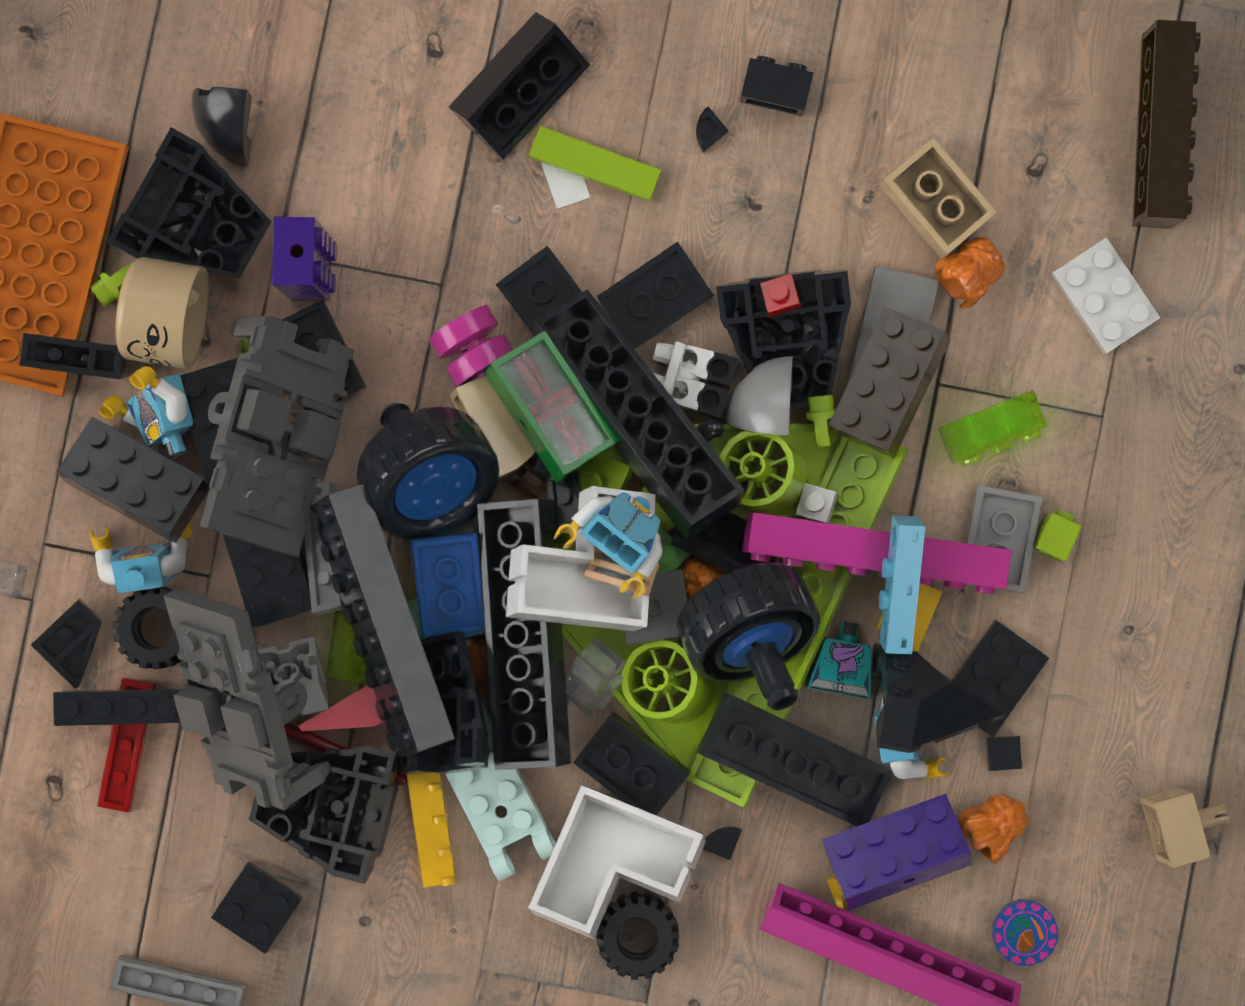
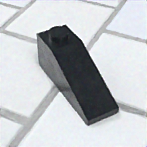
(72, 356)

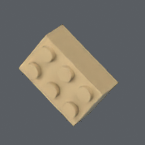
(937, 198)

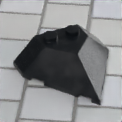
(923, 703)

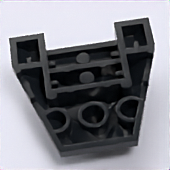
(191, 212)
(807, 333)
(455, 682)
(345, 817)

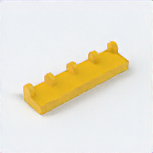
(431, 829)

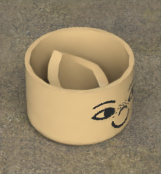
(162, 312)

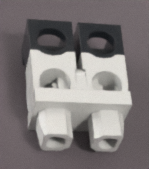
(685, 371)

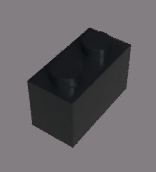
(776, 85)

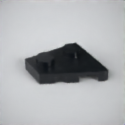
(70, 642)

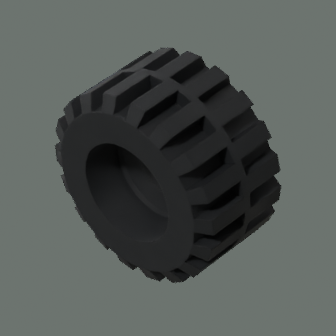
(129, 630)
(641, 963)

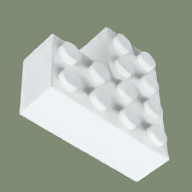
(554, 588)
(607, 843)

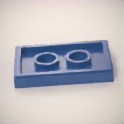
(449, 583)

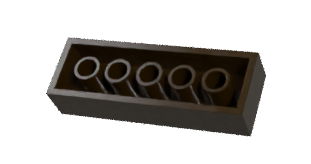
(1165, 124)

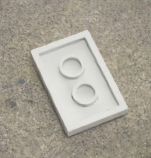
(1105, 296)

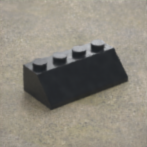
(519, 85)

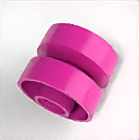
(468, 337)

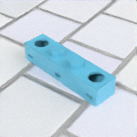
(902, 583)

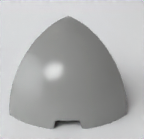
(763, 399)

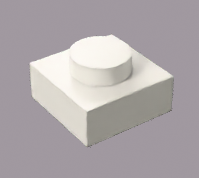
(816, 503)

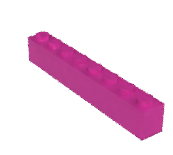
(866, 548)
(883, 952)

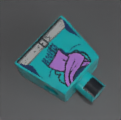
(842, 664)

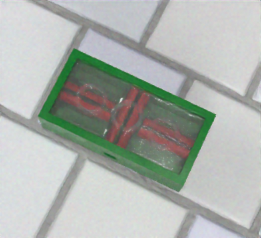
(550, 406)

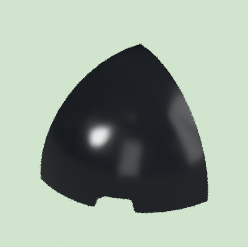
(223, 121)

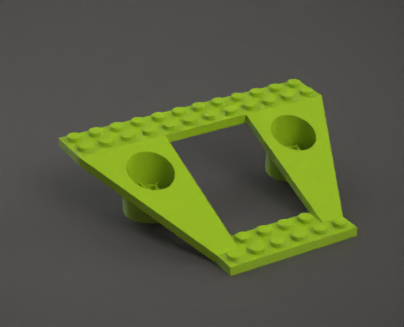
(862, 484)

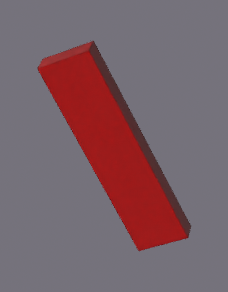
(123, 759)

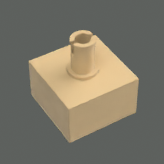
(1178, 825)

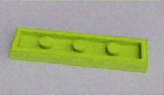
(594, 163)

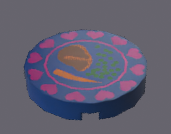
(1025, 932)

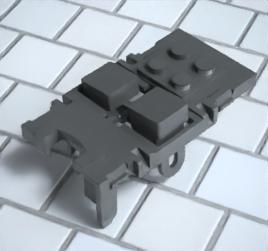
(259, 493)

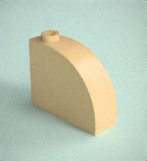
(487, 409)

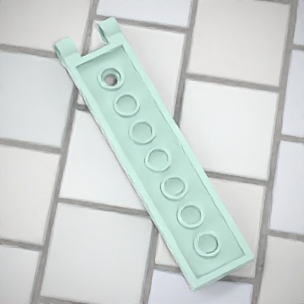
(487, 788)

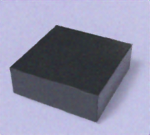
(1003, 753)

